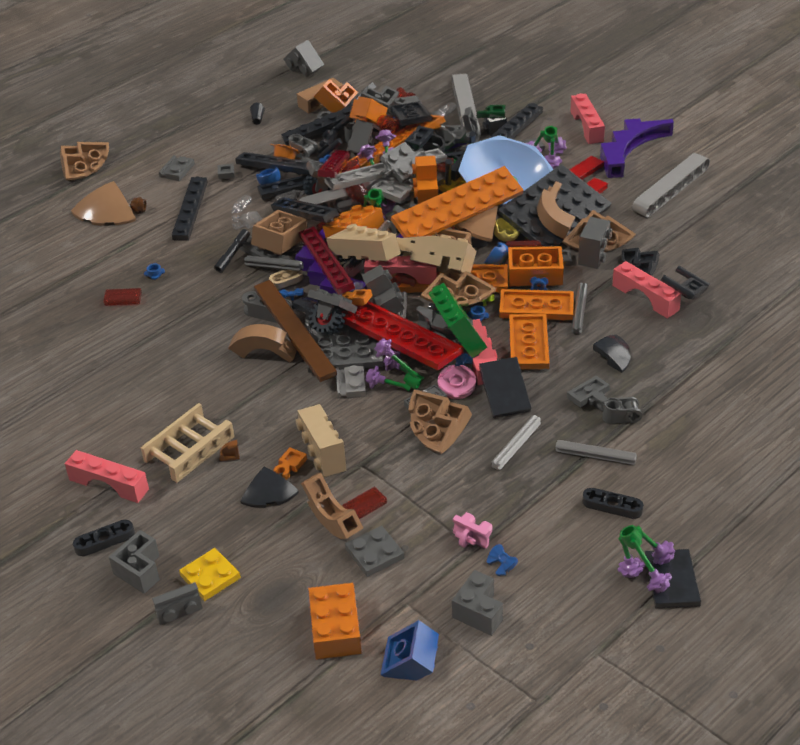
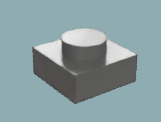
(226, 171)

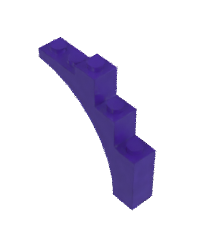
(625, 141)
(315, 274)

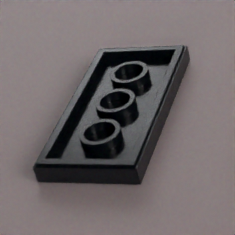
(410, 113)

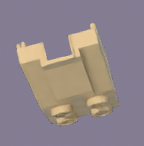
(434, 249)

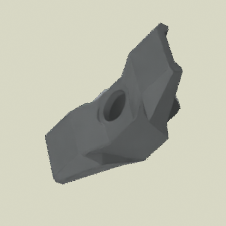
(436, 323)

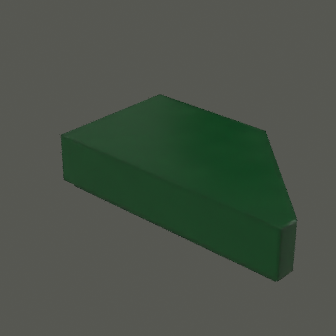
(492, 111)

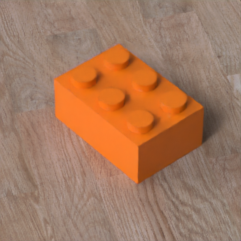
(361, 216)
(535, 262)
(334, 621)

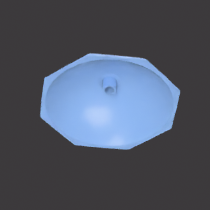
(519, 158)

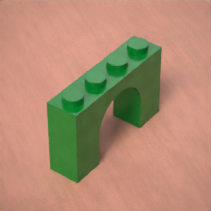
(457, 320)

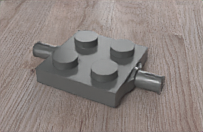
(399, 162)

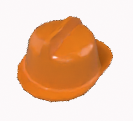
(285, 151)

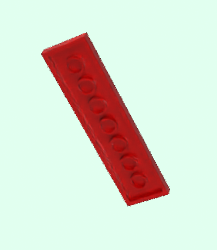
(405, 335)

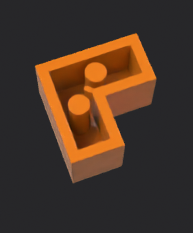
(335, 98)
(367, 110)
(425, 183)

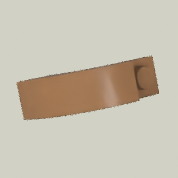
(551, 215)
(262, 337)
(329, 512)

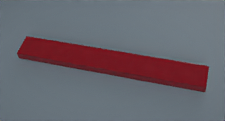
(334, 164)
(326, 261)

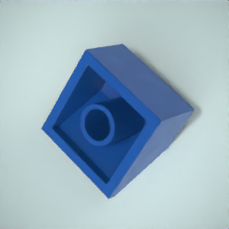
(410, 652)

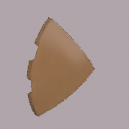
(83, 159)
(104, 207)
(481, 225)
(620, 234)
(464, 287)
(437, 420)

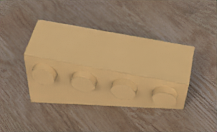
(364, 243)
(321, 440)

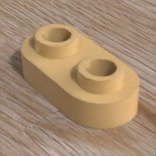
(286, 278)

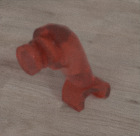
(388, 123)
(356, 191)

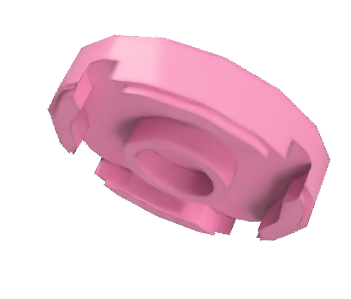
(457, 381)

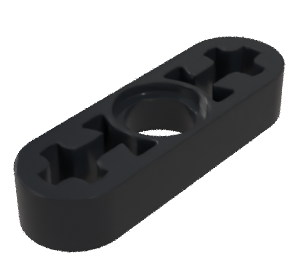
(625, 511)
(87, 538)

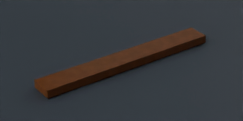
(295, 331)

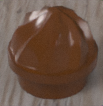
(138, 204)

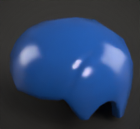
(268, 176)
(498, 255)

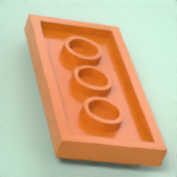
(555, 304)
(529, 340)

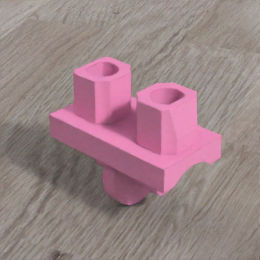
(471, 533)

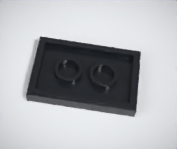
(504, 387)
(683, 584)

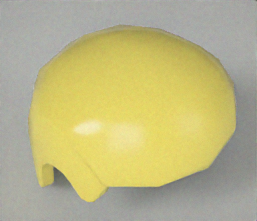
(505, 231)

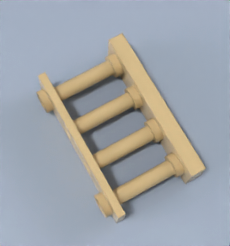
(192, 456)

